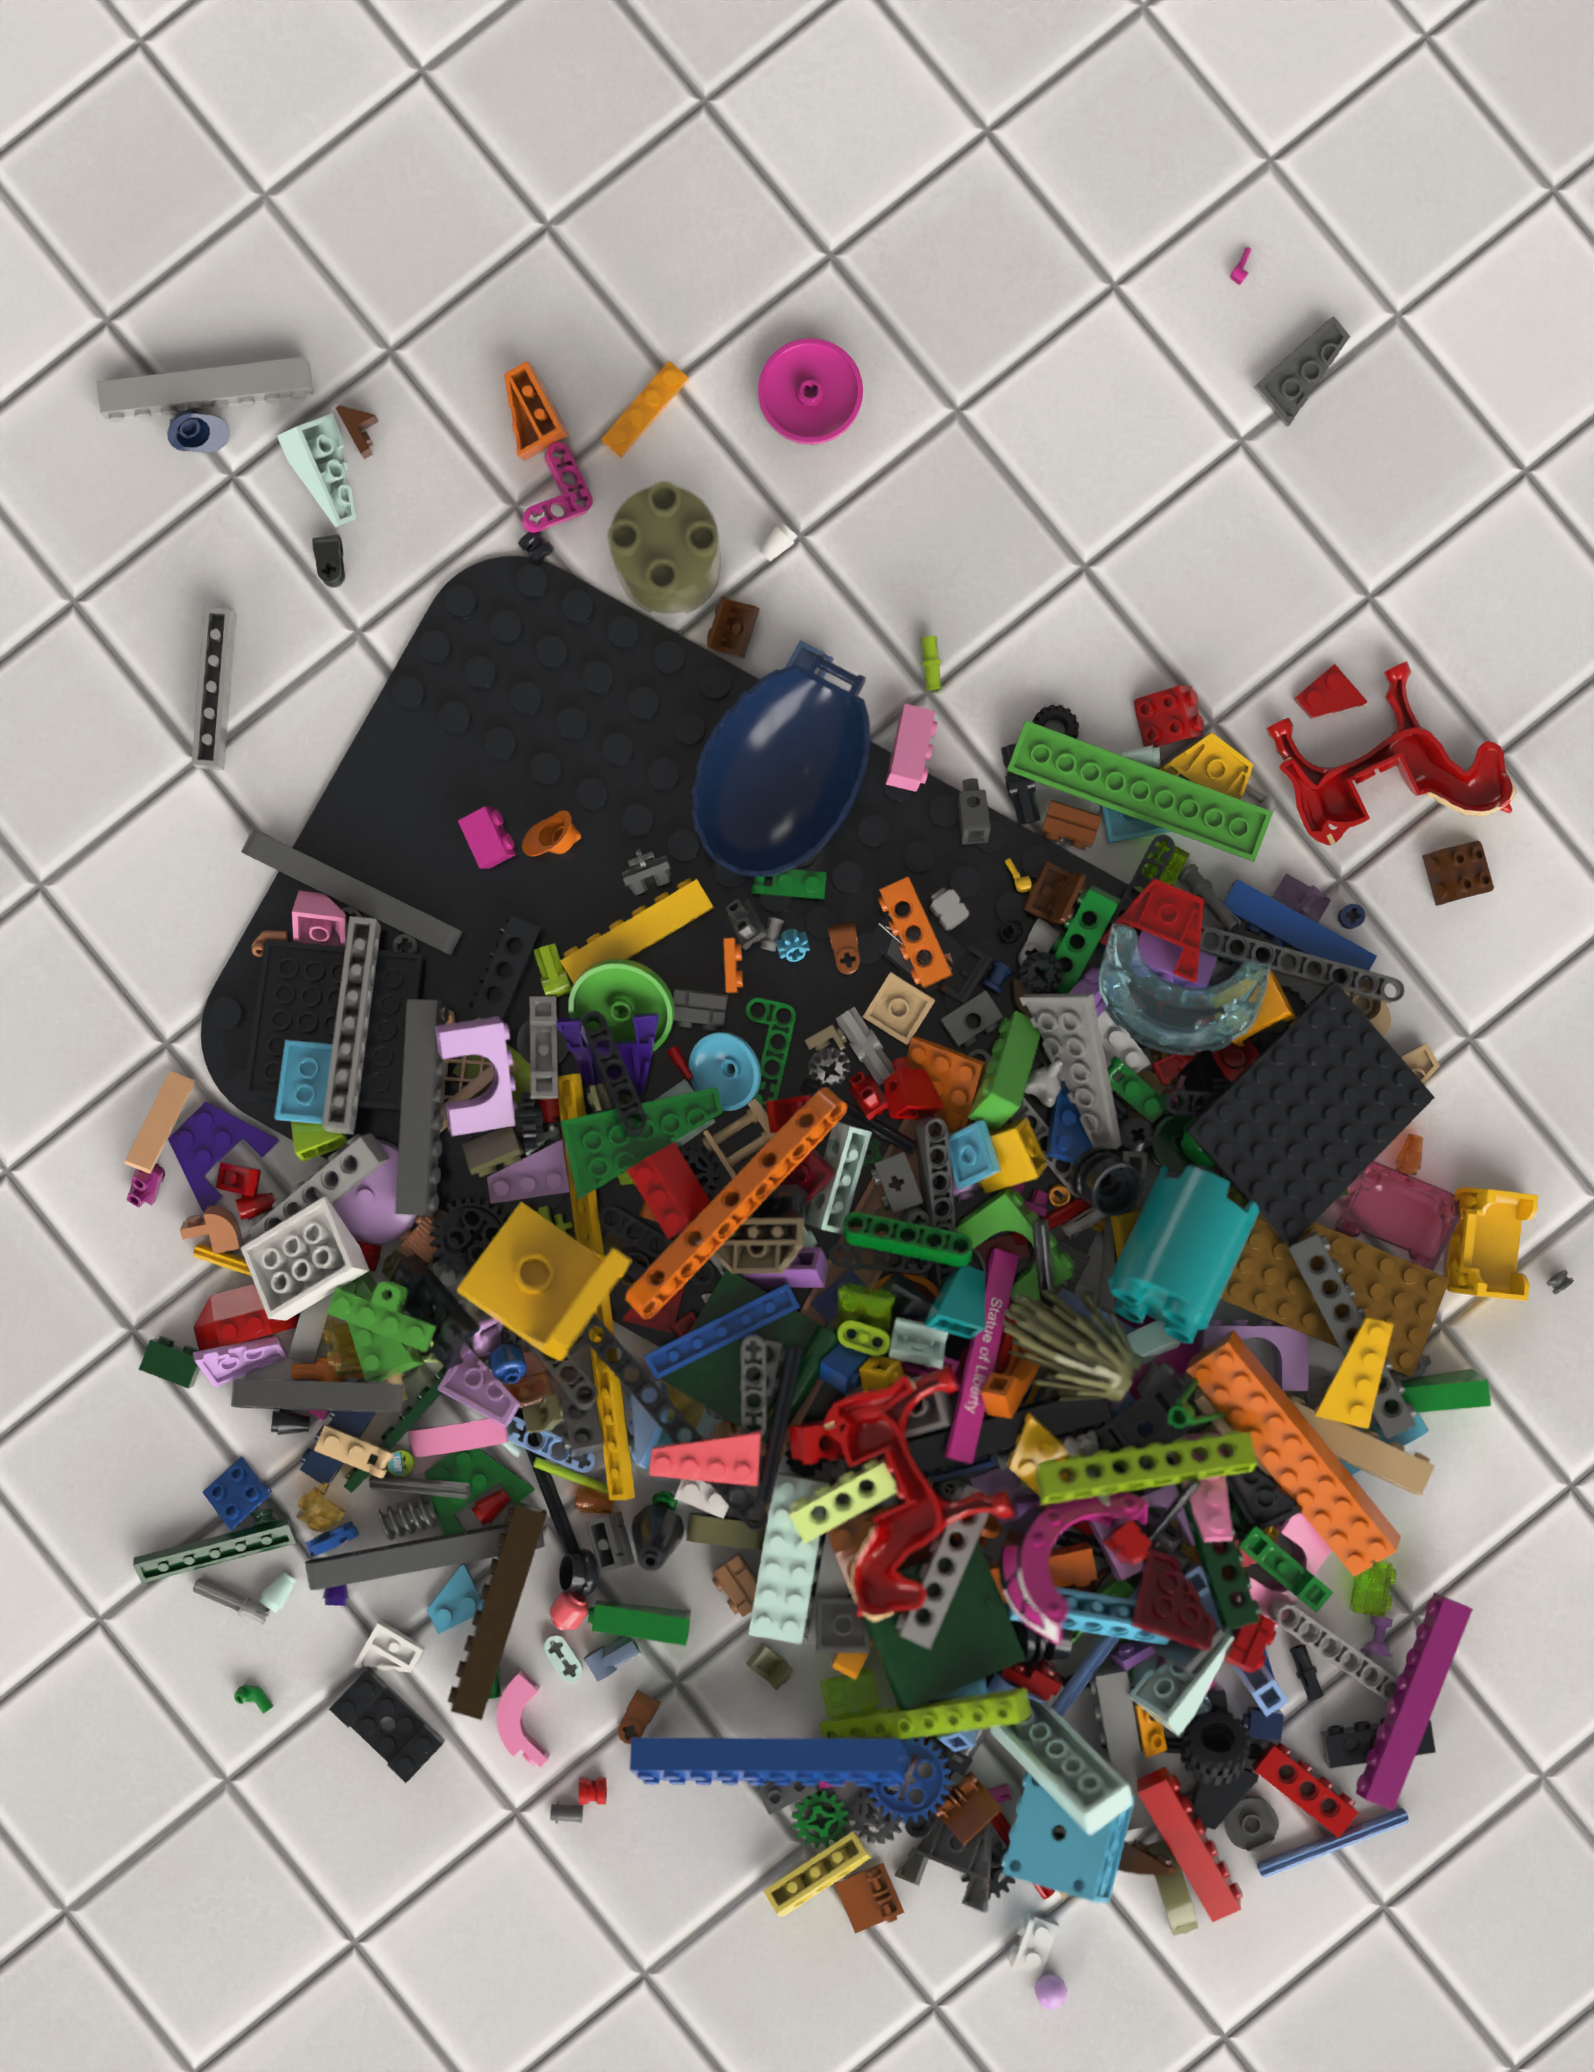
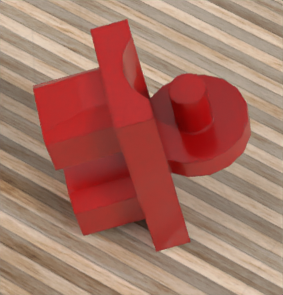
(868, 1095)

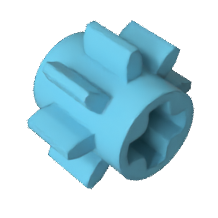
(792, 945)

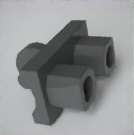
(635, 876)
(745, 922)

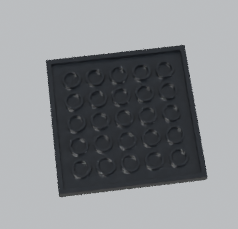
(301, 1004)

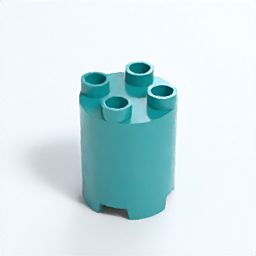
(1181, 1252)

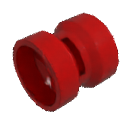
(592, 1790)

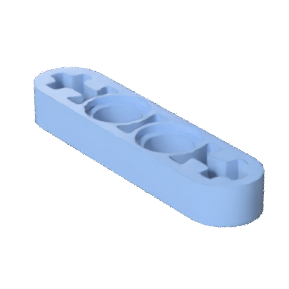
(545, 1446)

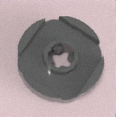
(1265, 1828)

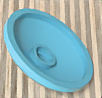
(712, 1067)

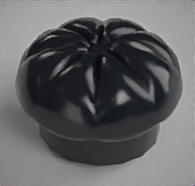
(579, 1572)

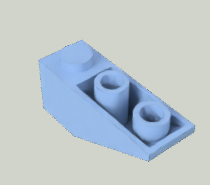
(644, 1427)

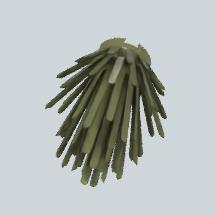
(1074, 1347)

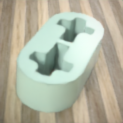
(557, 1660)

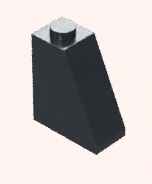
(1215, 1802)

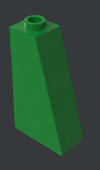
(1444, 1392)
(641, 1621)

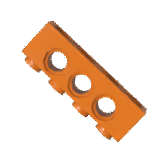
(905, 892)

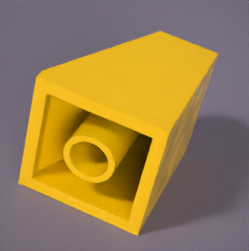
(1017, 1156)

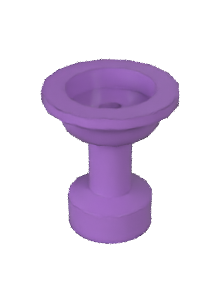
(1377, 1646)

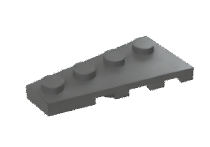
(1297, 375)

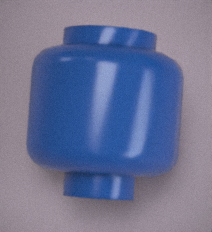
(507, 1363)

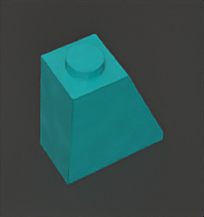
(960, 1304)

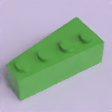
(378, 1354)

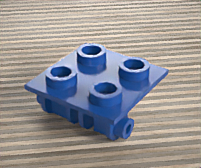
(236, 1493)

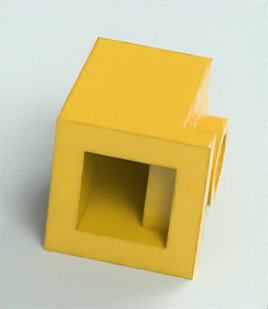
(880, 1373)

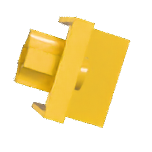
(541, 1281)

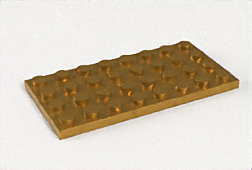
(1384, 1286)

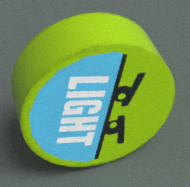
(401, 1463)

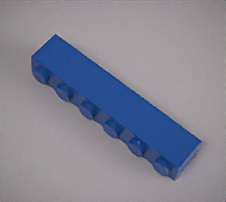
(1293, 929)

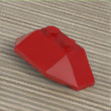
(236, 1318)

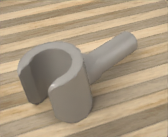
(1266, 801)

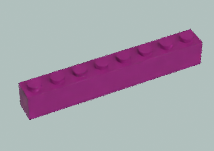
(1413, 1701)

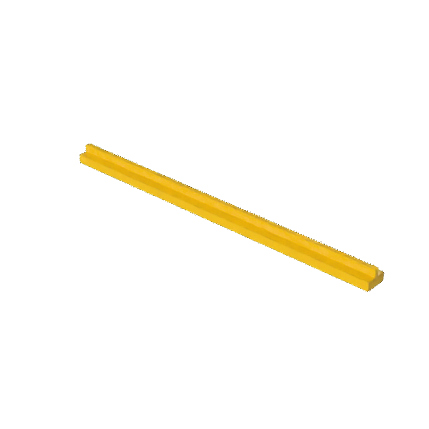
(608, 1385)

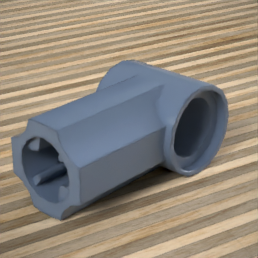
(606, 1659)

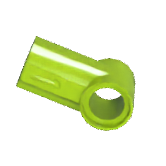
(554, 977)

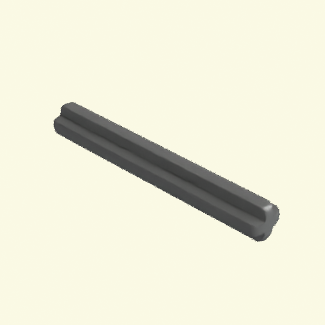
(420, 1486)

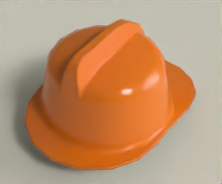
(552, 835)

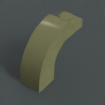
(1174, 1894)

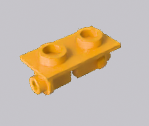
(1150, 1733)

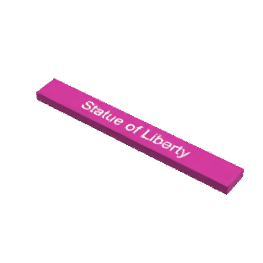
(981, 1358)

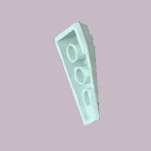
(318, 460)
(1173, 1694)

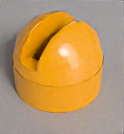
(1055, 1199)

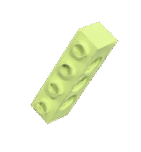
(812, 1526)

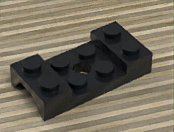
(916, 1306)
(451, 1320)
(1152, 1407)
(405, 1746)

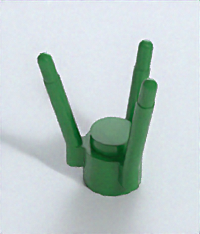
(1184, 1413)

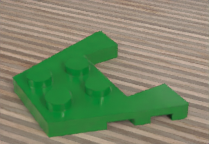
(481, 1473)

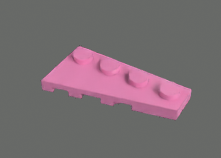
(1210, 1502)

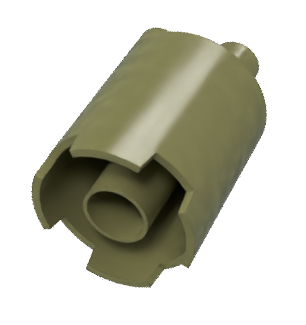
(666, 549)

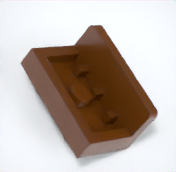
(732, 627)

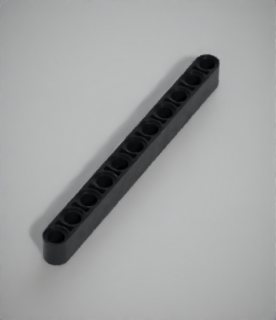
(655, 1407)

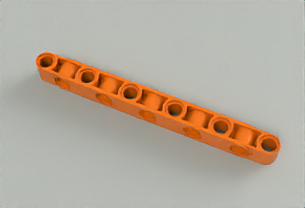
(722, 1217)

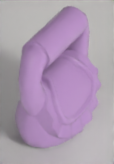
(486, 1341)

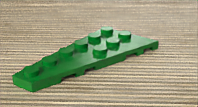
(602, 1151)

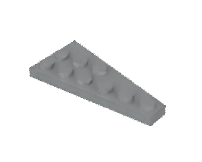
(1074, 1037)

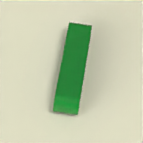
(917, 1248)

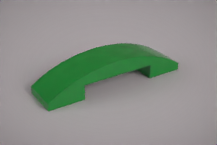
(1285, 1569)

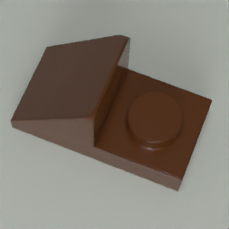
(355, 423)

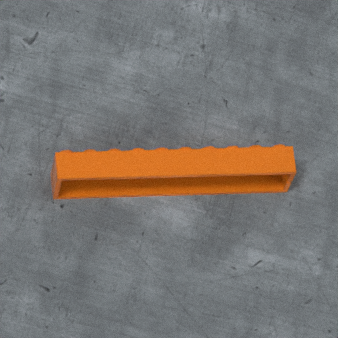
(1294, 1453)

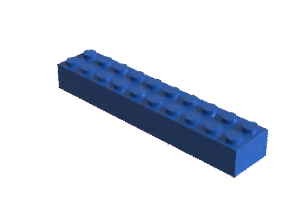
(768, 1760)

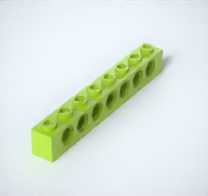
(1053, 1489)
(932, 1717)

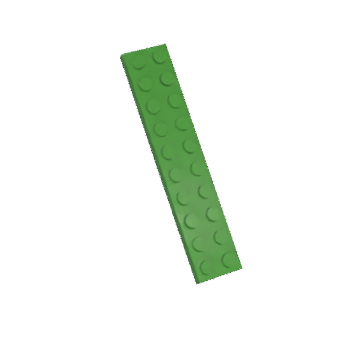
(1139, 791)

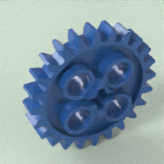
(931, 1786)

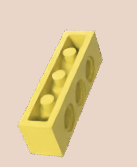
(817, 1874)

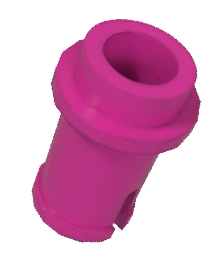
(1001, 1793)

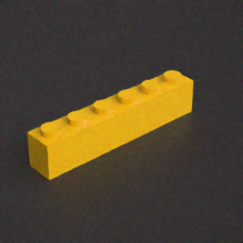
(642, 930)

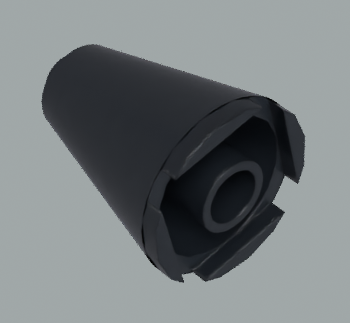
(656, 1535)

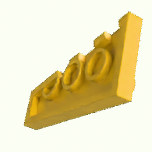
(1355, 1385)

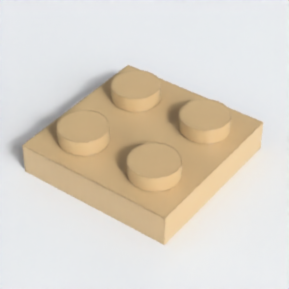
(899, 1008)

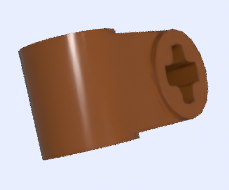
(844, 942)
(639, 1713)

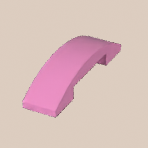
(456, 1437)

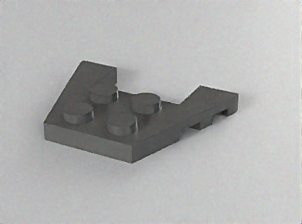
(946, 1849)

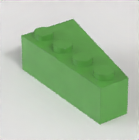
(1006, 1072)

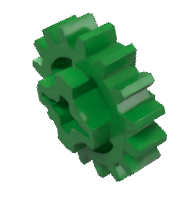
(831, 1816)

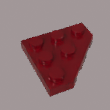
(1170, 1604)

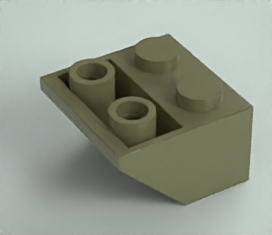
(492, 1150)

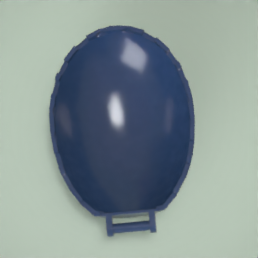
(782, 769)

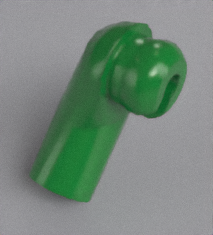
(253, 1694)

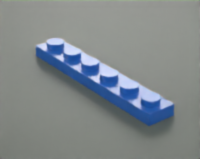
(721, 1331)

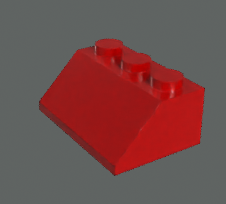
(670, 1189)

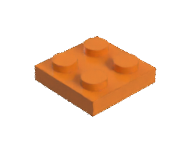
(732, 954)

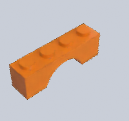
(1005, 1391)

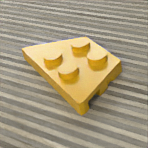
(1033, 1447)

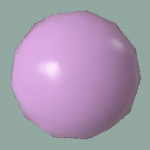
(1050, 1991)

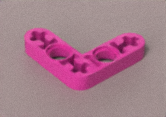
(566, 499)

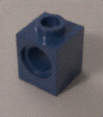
(1262, 1726)

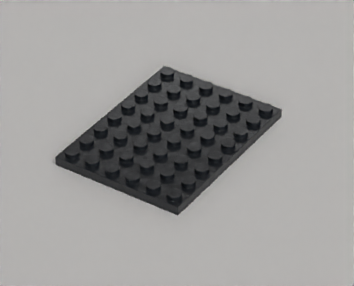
(1310, 1113)

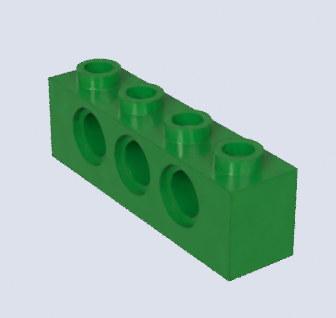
(1103, 906)

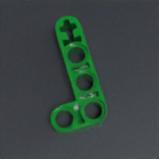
(769, 1052)

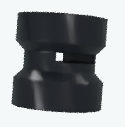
(536, 546)

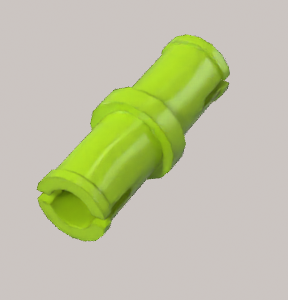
(931, 663)

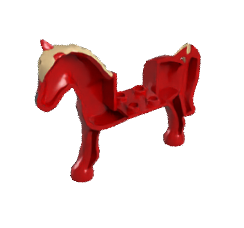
(1331, 798)
(876, 1426)

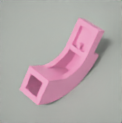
(510, 1722)

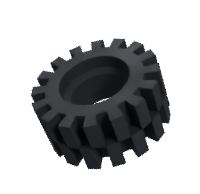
(1061, 714)

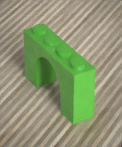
(1008, 1213)

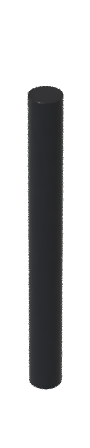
(1173, 1509)

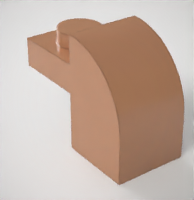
(219, 1224)

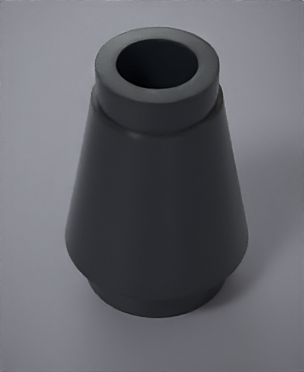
(289, 1422)

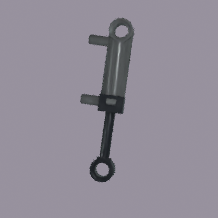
(958, 1762)

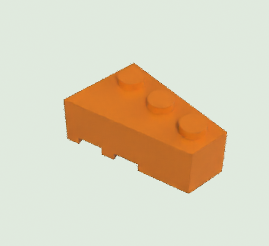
(533, 412)

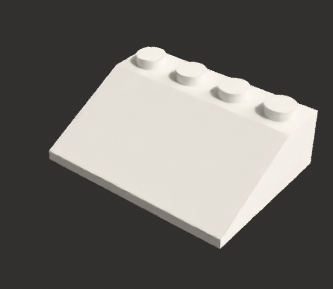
(303, 1260)

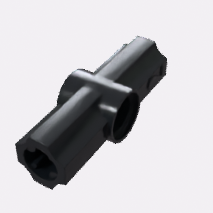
(1021, 791)

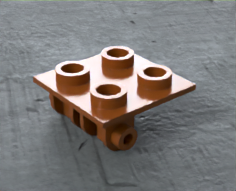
(967, 1808)
(869, 1898)

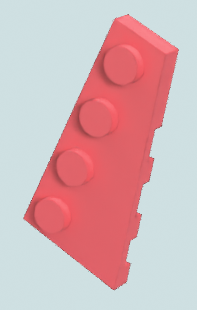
(722, 1460)

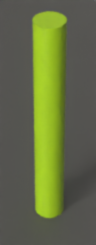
(571, 1475)

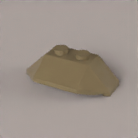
(762, 1246)

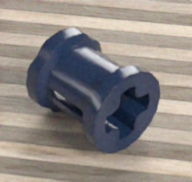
(1345, 921)
(997, 976)

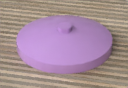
(371, 1205)

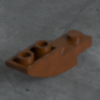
(1139, 1861)

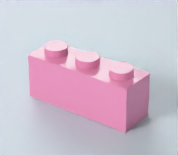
(911, 748)

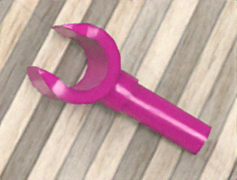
(1239, 274)

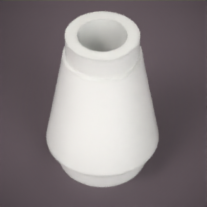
(778, 541)

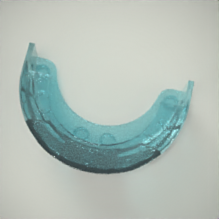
(1171, 1015)

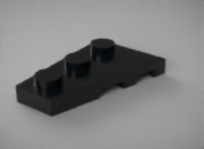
(1261, 1498)

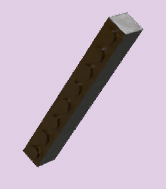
(498, 1610)

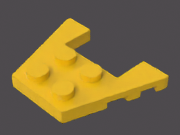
(1212, 765)

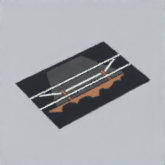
(890, 945)

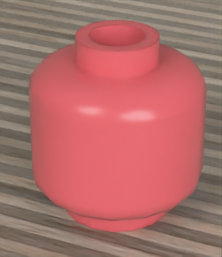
(569, 1610)

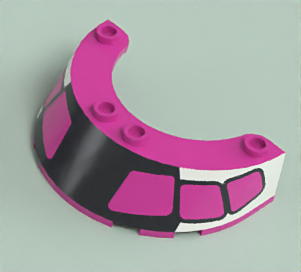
(1027, 1550)

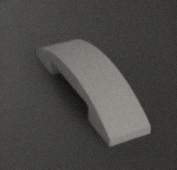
(543, 1047)
(309, 1331)

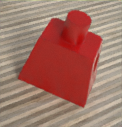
(910, 1092)

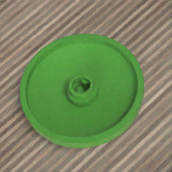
(619, 992)

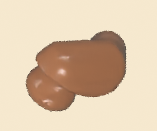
(258, 943)

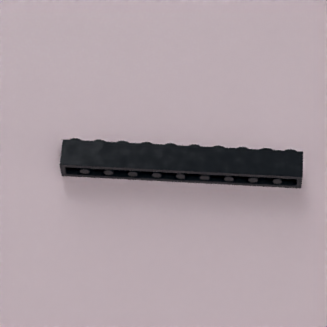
(1001, 1433)

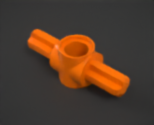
(318, 1371)

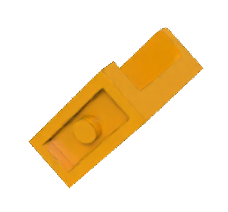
(1273, 1009)

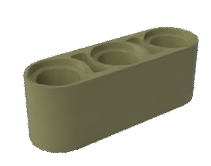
(723, 1532)

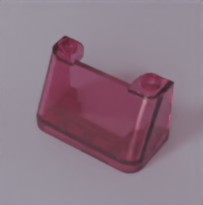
(1400, 1213)

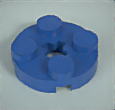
(332, 1539)

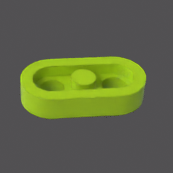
(864, 1338)

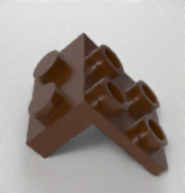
(1458, 872)
(1054, 893)

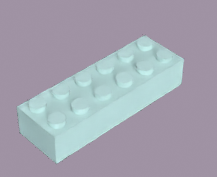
(785, 1565)
(1066, 1766)

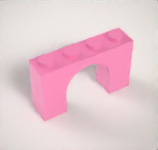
(1308, 1551)

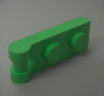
(793, 884)
(1134, 1090)

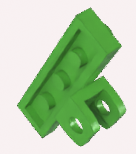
(383, 1314)

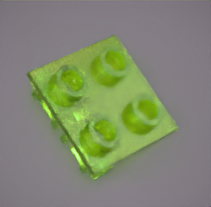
(864, 1307)

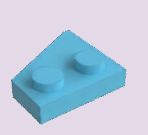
(456, 1601)

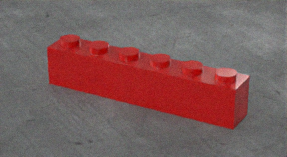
(1189, 1843)

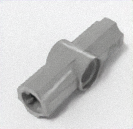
(865, 1045)

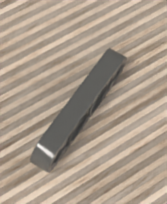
(753, 1386)

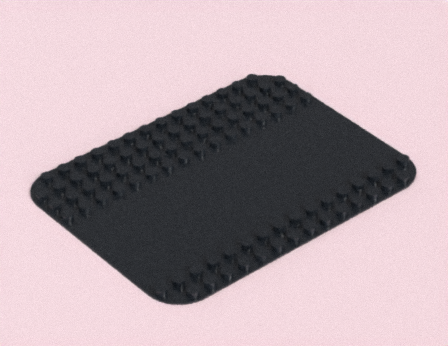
(569, 701)

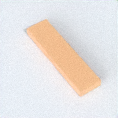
(160, 1122)

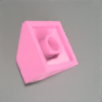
(318, 920)

